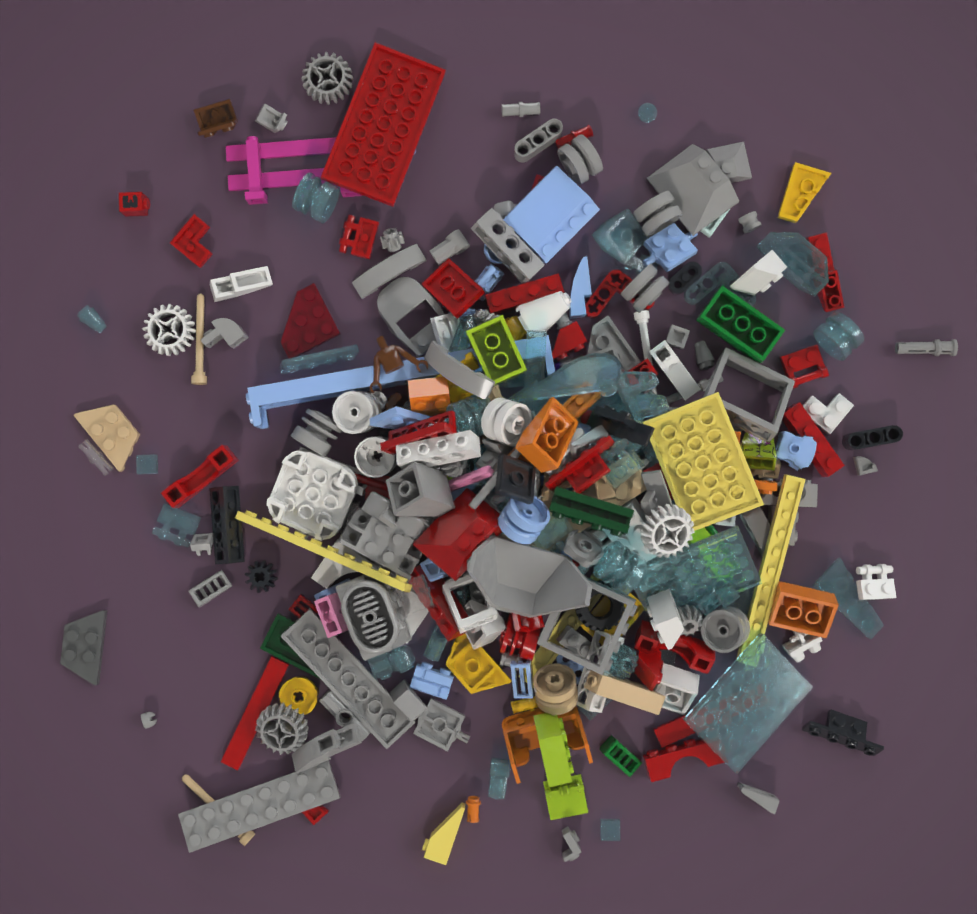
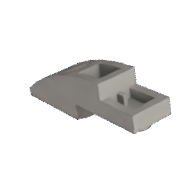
(324, 746)

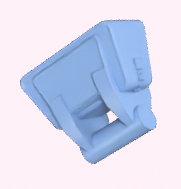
(488, 279)

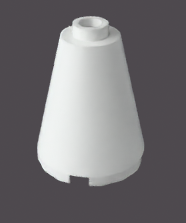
(544, 311)

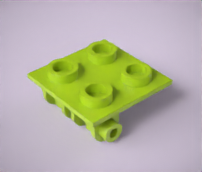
(566, 799)

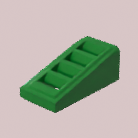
(611, 747)

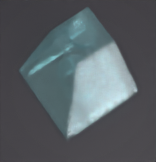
(620, 236)

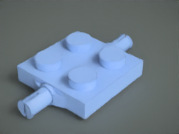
(669, 247)

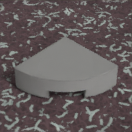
(864, 465)

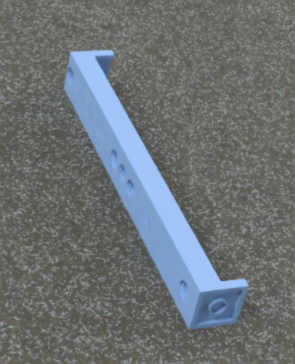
(358, 379)

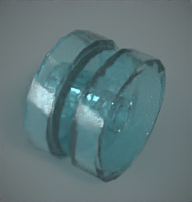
(838, 336)

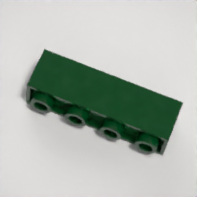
(590, 511)

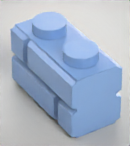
(432, 680)

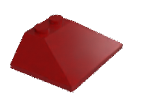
(458, 533)

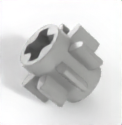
(392, 239)

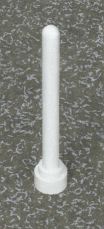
(642, 320)

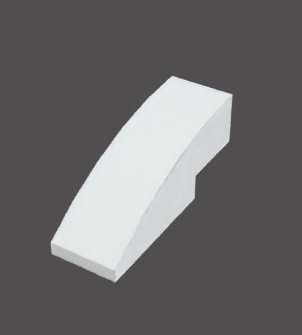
(240, 283)

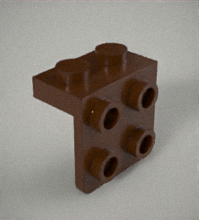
(216, 117)

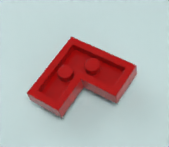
(188, 241)

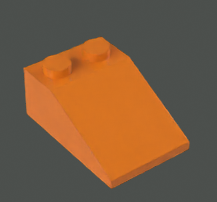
(429, 395)
(548, 436)

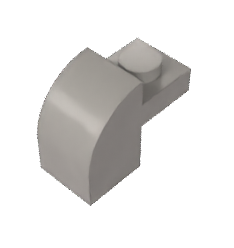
(226, 329)

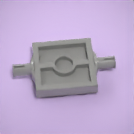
(440, 725)

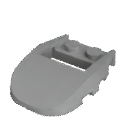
(400, 299)

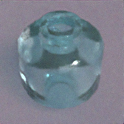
(401, 659)

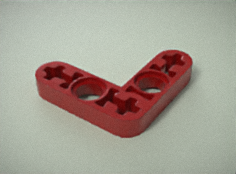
(612, 289)

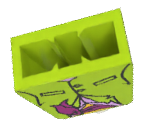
(758, 452)

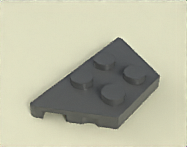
(84, 646)

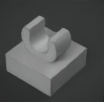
(202, 542)

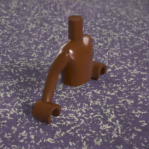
(390, 360)

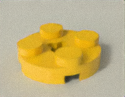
(299, 684)

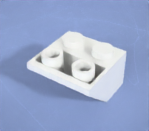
(665, 617)

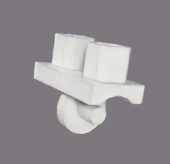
(800, 643)

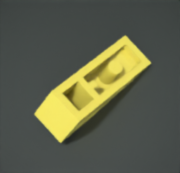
(442, 838)

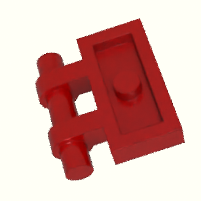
(364, 238)

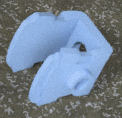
(795, 449)

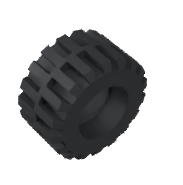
(603, 622)

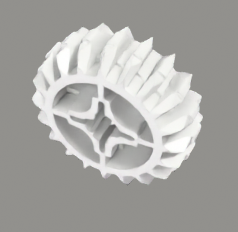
(164, 335)
(679, 529)

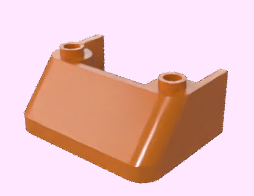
(522, 736)

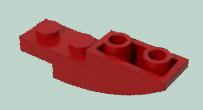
(831, 294)

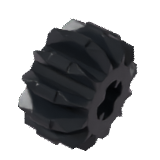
(261, 568)

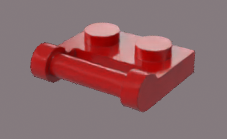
(801, 360)

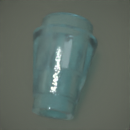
(91, 319)

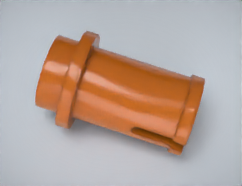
(473, 809)

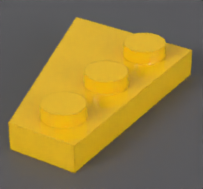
(800, 191)

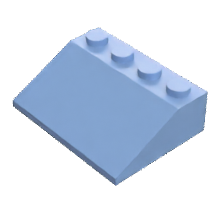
(551, 214)

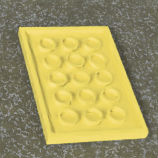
(704, 462)

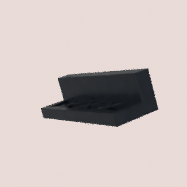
(231, 528)

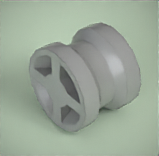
(749, 222)

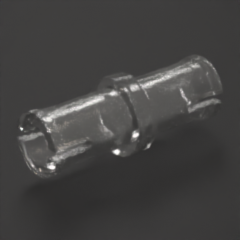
(96, 457)

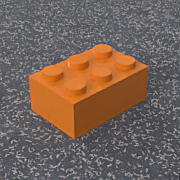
(803, 609)

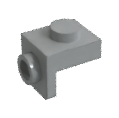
(271, 119)
(572, 840)

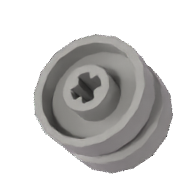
(580, 159)
(658, 213)
(647, 291)
(715, 634)

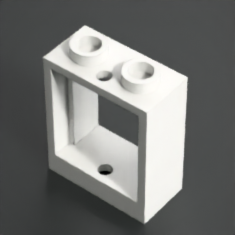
(472, 621)

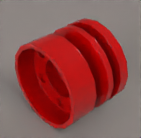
(523, 640)

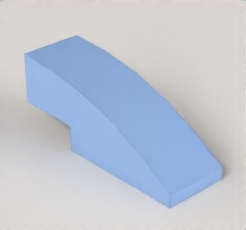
(580, 289)

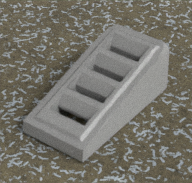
(587, 441)
(198, 601)
(763, 798)

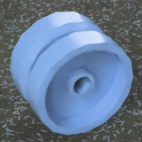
(523, 521)

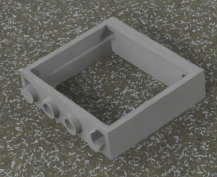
(740, 417)
(614, 644)

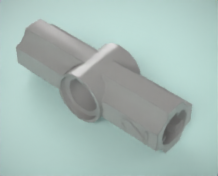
(336, 707)

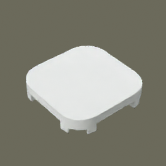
(312, 494)

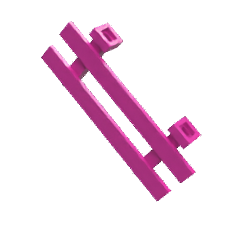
(257, 181)

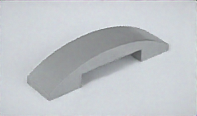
(388, 270)
(457, 372)

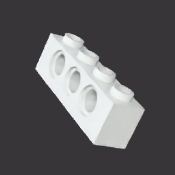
(439, 450)

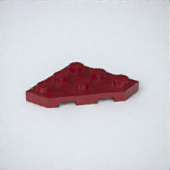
(308, 323)

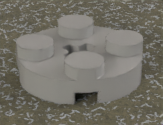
(574, 548)

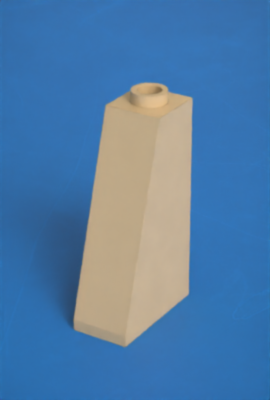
(625, 691)

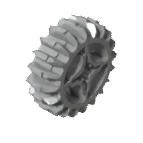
(333, 65)
(288, 724)

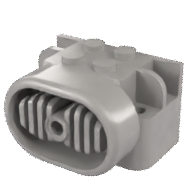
(380, 542)
(374, 634)

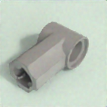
(454, 244)

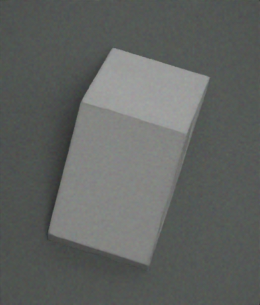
(407, 700)

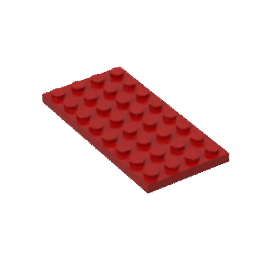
(383, 124)

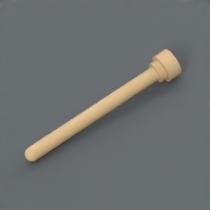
(198, 376)
(245, 837)

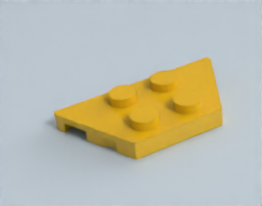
(474, 667)

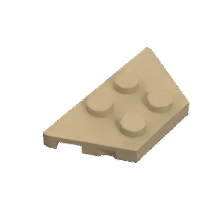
(110, 432)

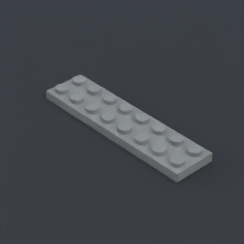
(347, 678)
(258, 806)

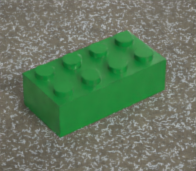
(740, 325)

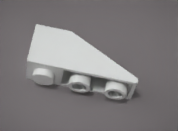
(675, 370)

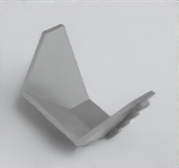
(527, 578)

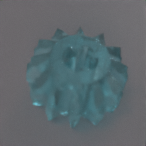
(623, 662)

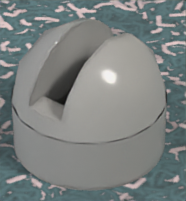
(147, 719)

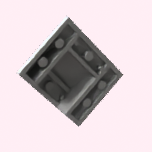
(697, 187)

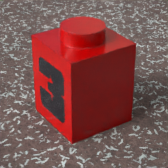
(133, 204)

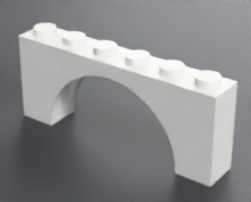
(330, 571)

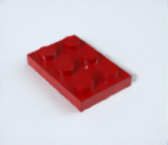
(453, 288)

